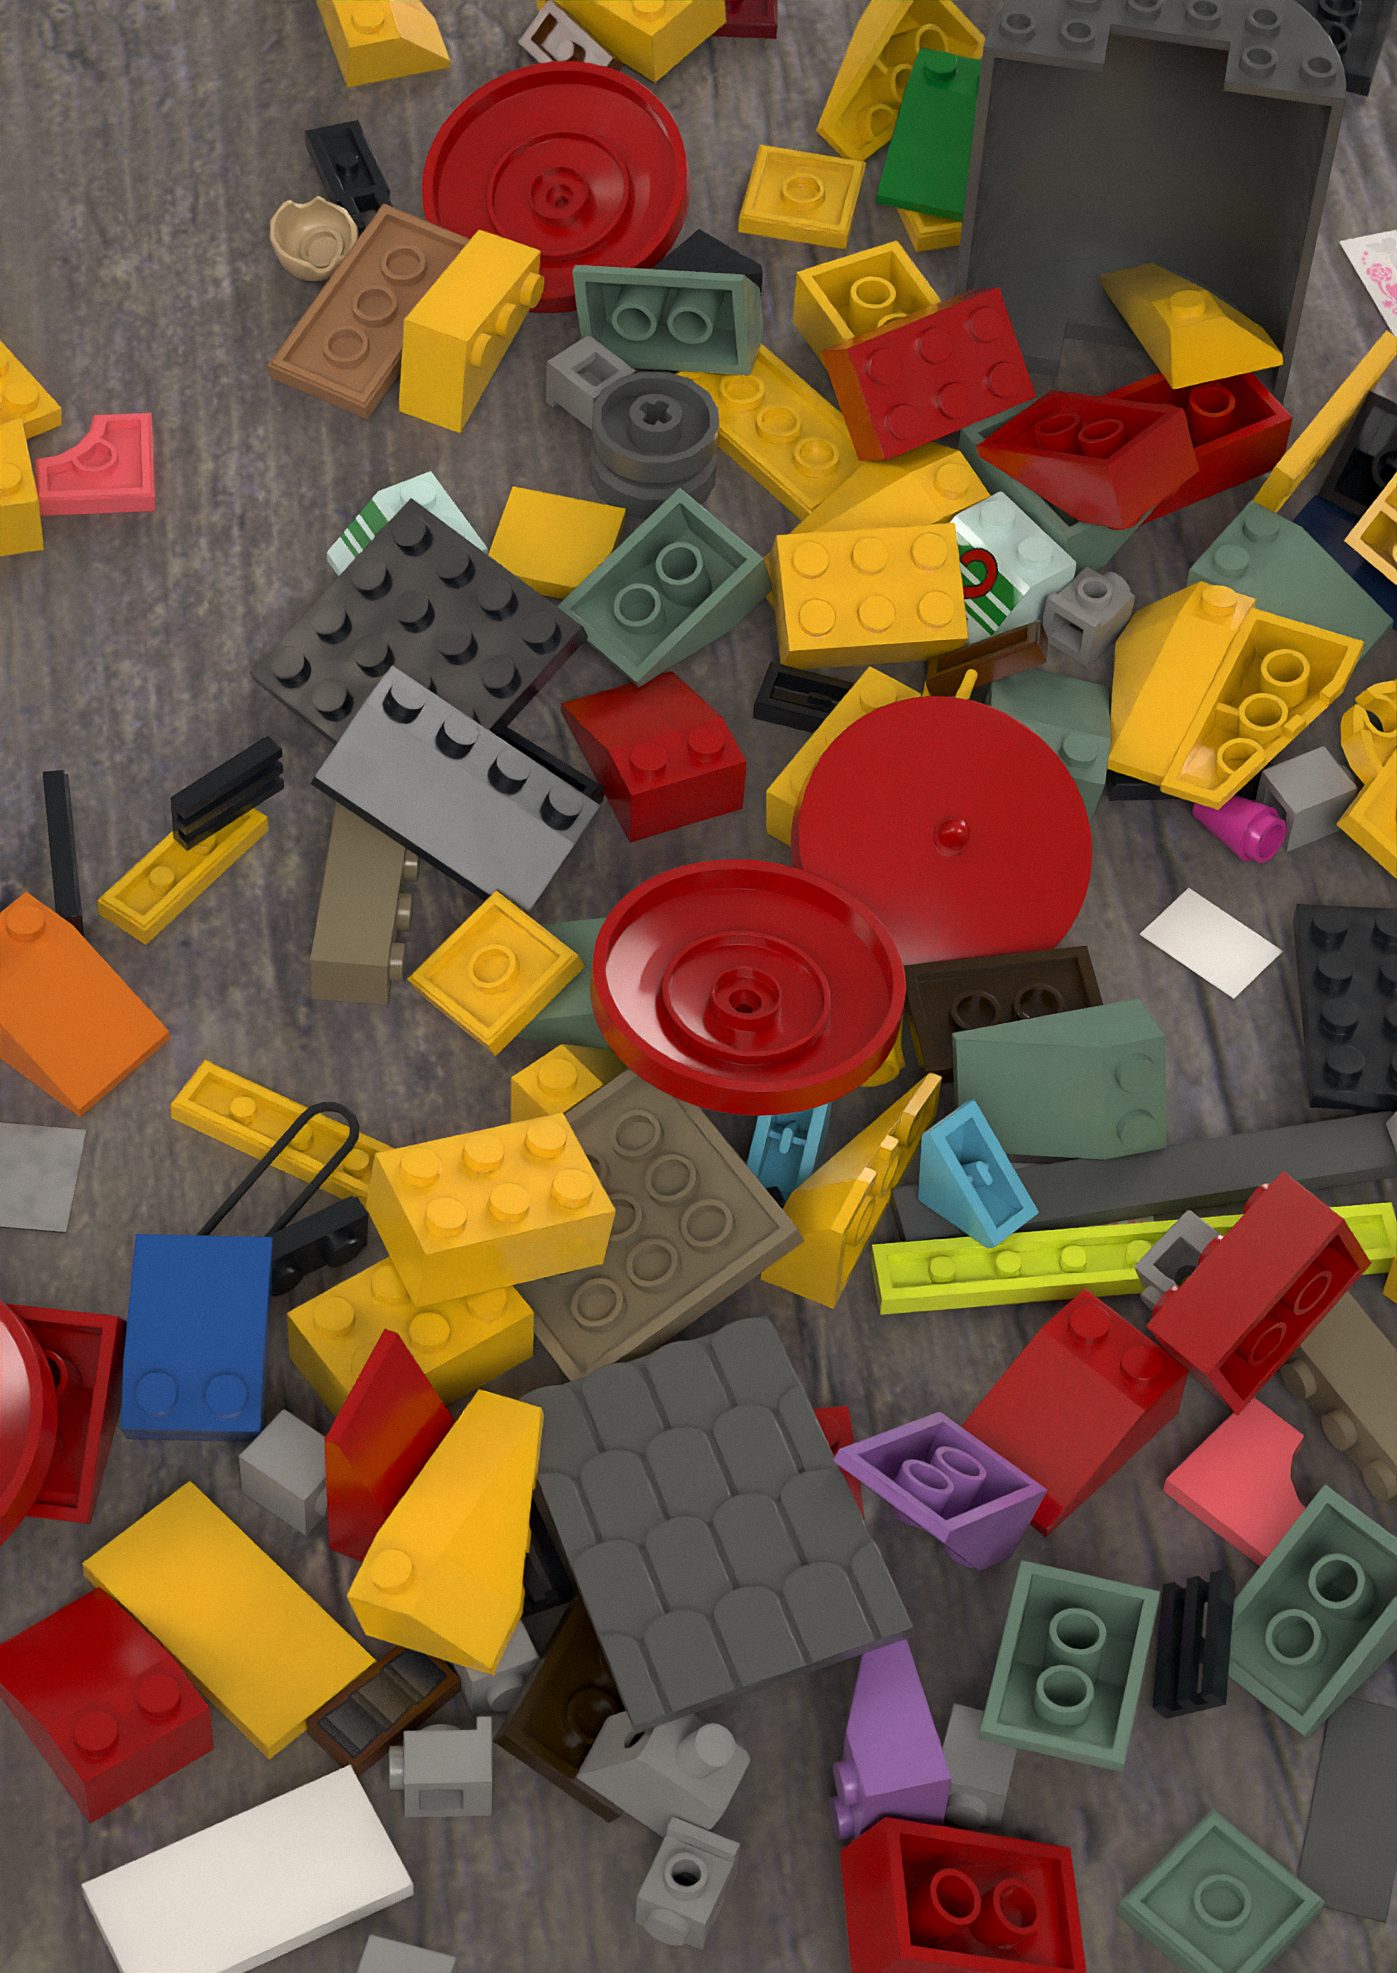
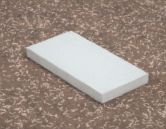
(252, 1884)

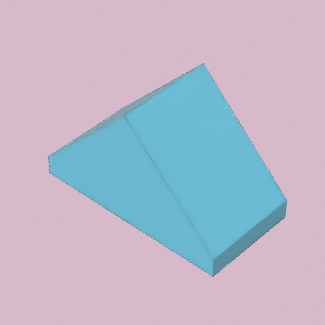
(789, 1147)
(971, 1178)

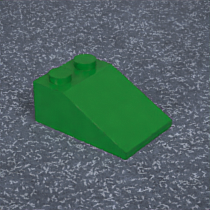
(933, 137)

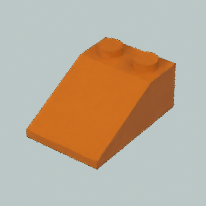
(66, 1011)

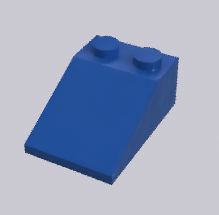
(197, 1338)

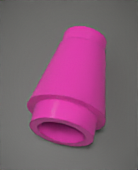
(1245, 827)

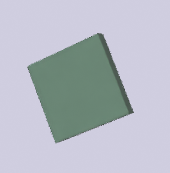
(1220, 1903)

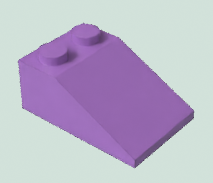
(948, 1487)
(890, 1750)

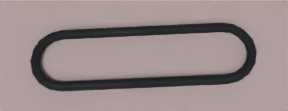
(275, 1151)

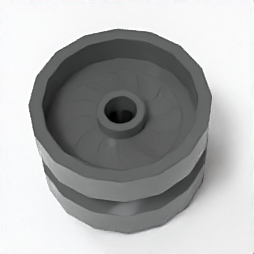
(651, 440)

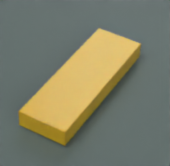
(173, 878)

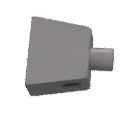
(666, 1771)

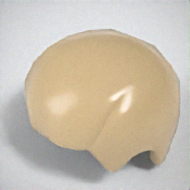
(312, 238)

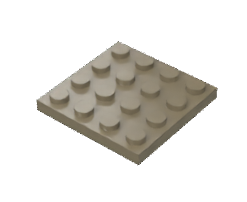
(682, 1234)

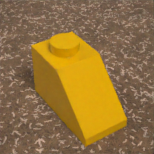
(561, 1080)

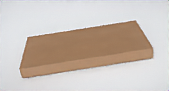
(353, 330)

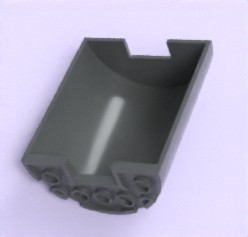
(1146, 141)

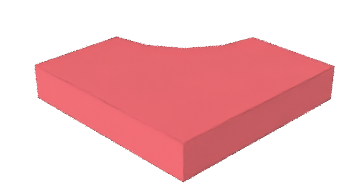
(104, 472)
(1243, 1481)

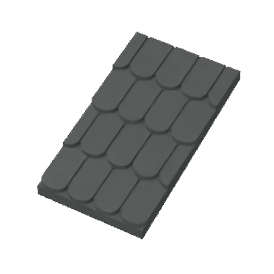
(709, 1524)

